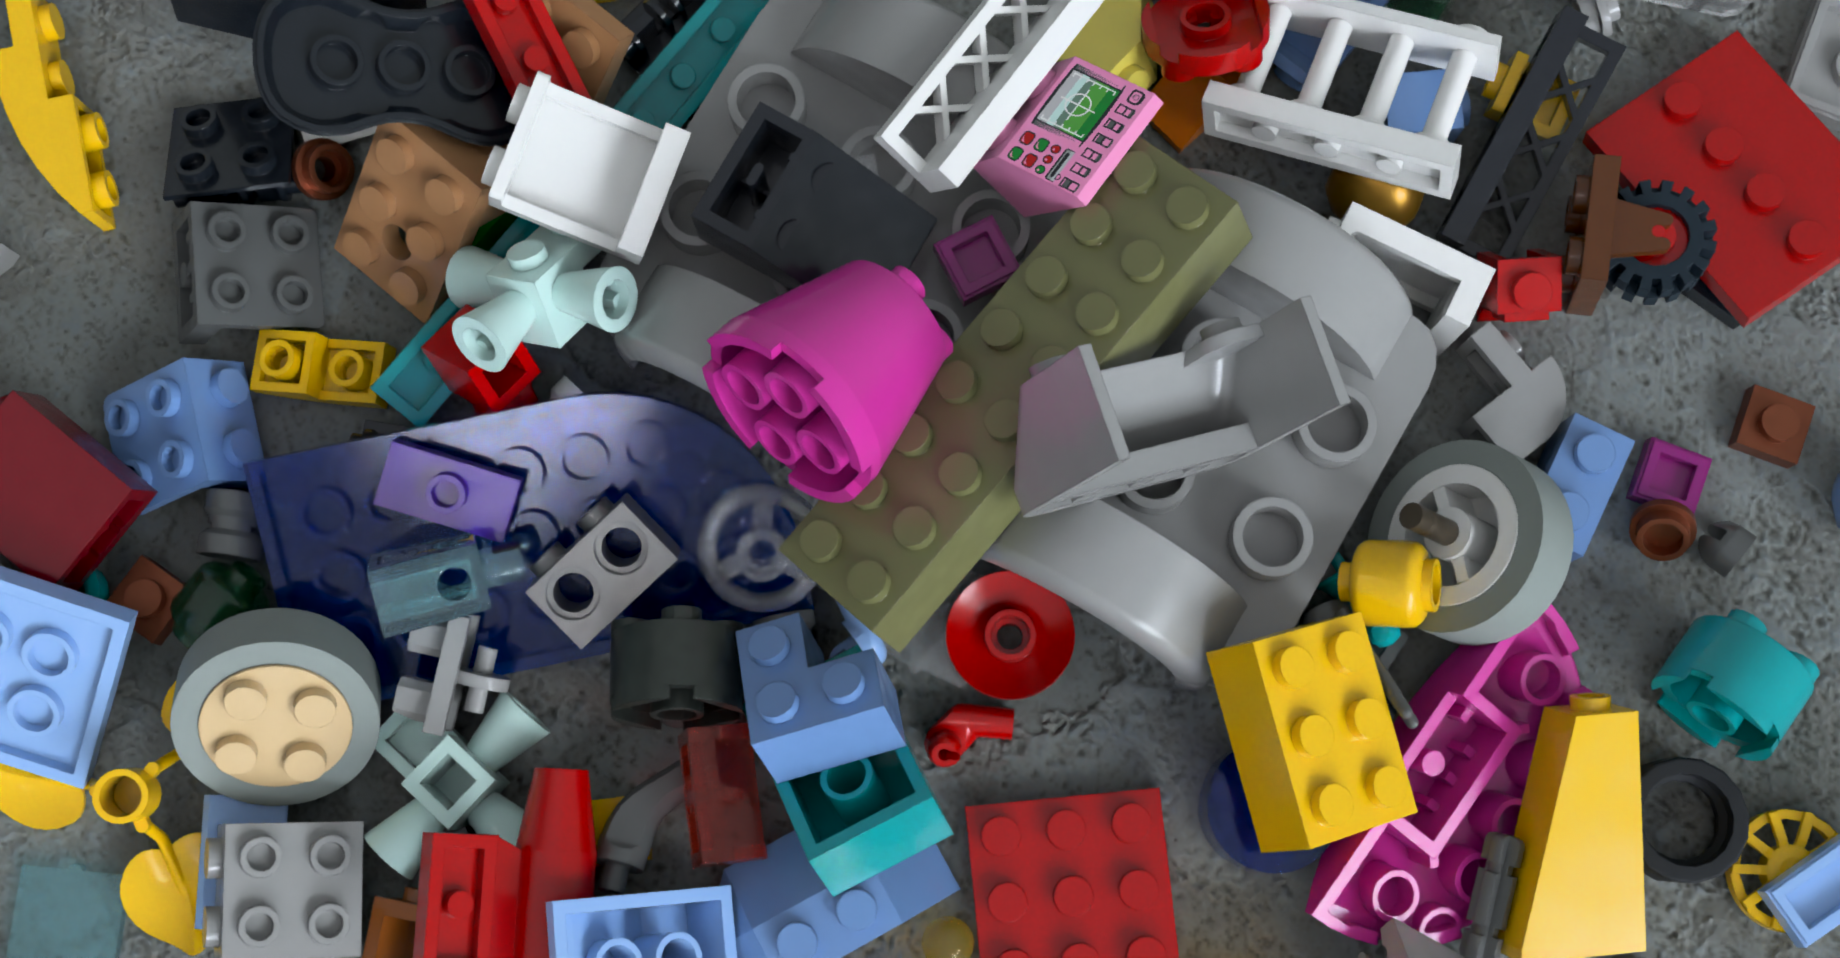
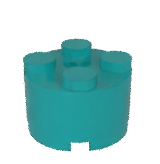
(1735, 684)

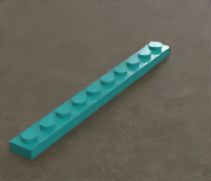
(663, 93)

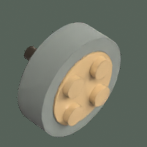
(276, 707)

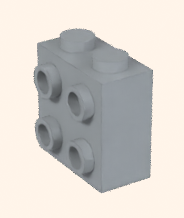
(285, 890)

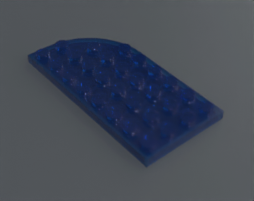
(572, 452)

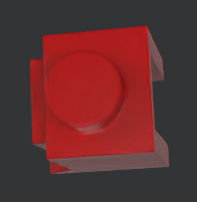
(1522, 287)

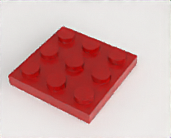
(1072, 877)

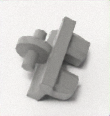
(439, 700)

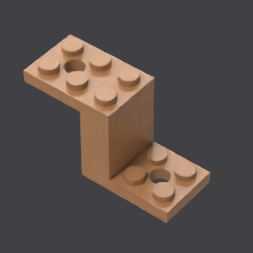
(434, 183)

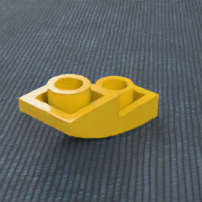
(319, 368)

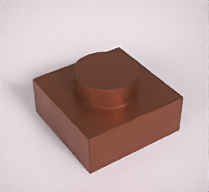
(1771, 426)
(150, 592)

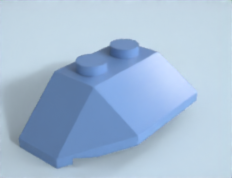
(790, 913)

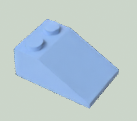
(644, 925)

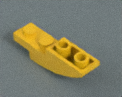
(49, 120)

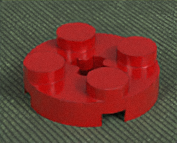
(1187, 51)

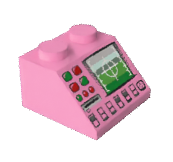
(1067, 138)

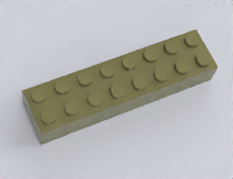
(1102, 277)

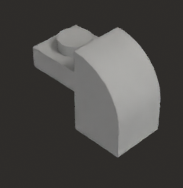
(1526, 400)

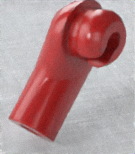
(962, 726)

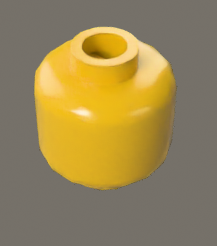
(1391, 583)

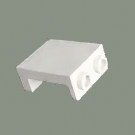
(584, 168)
(1429, 271)

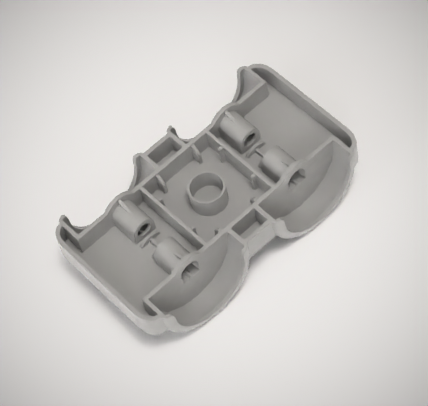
(1164, 563)

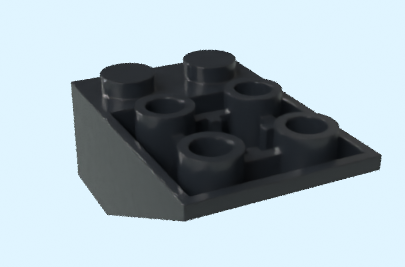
(804, 205)

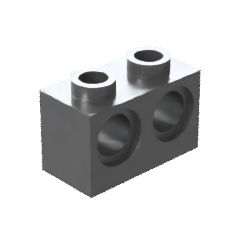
(613, 578)

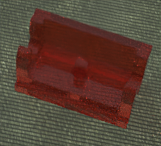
(721, 795)

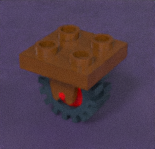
(1637, 240)

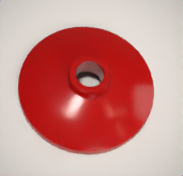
(1013, 601)

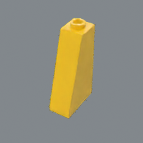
(1581, 836)

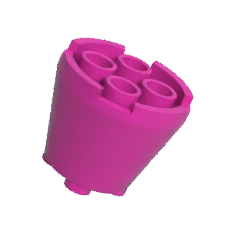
(829, 374)

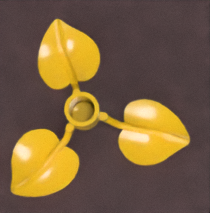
(157, 883)

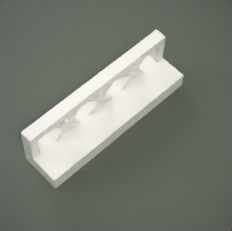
(996, 97)

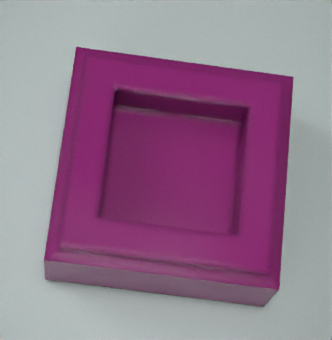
(976, 260)
(1668, 473)

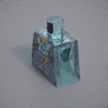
(413, 596)

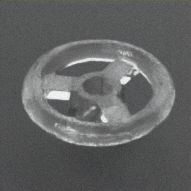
(719, 572)

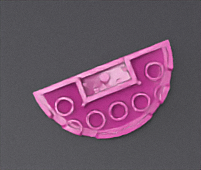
(1466, 778)

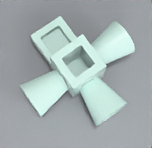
(534, 296)
(452, 780)

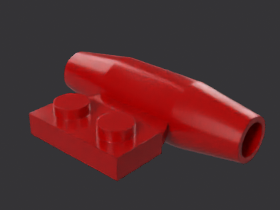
(491, 896)

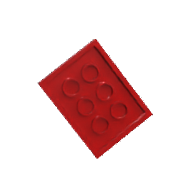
(1754, 159)

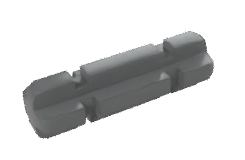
(1492, 896)

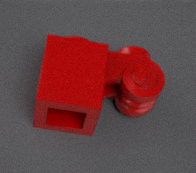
(481, 388)

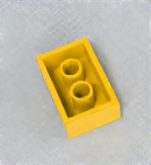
(1311, 734)

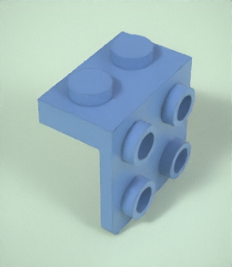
(185, 427)

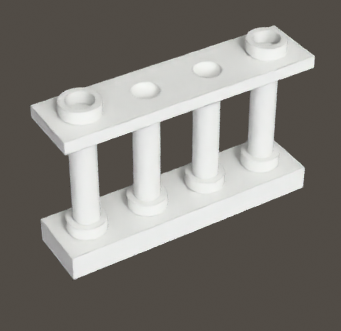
(1361, 142)

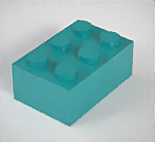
(863, 814)

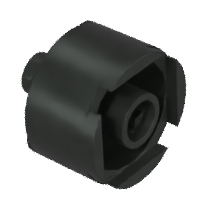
(675, 670)

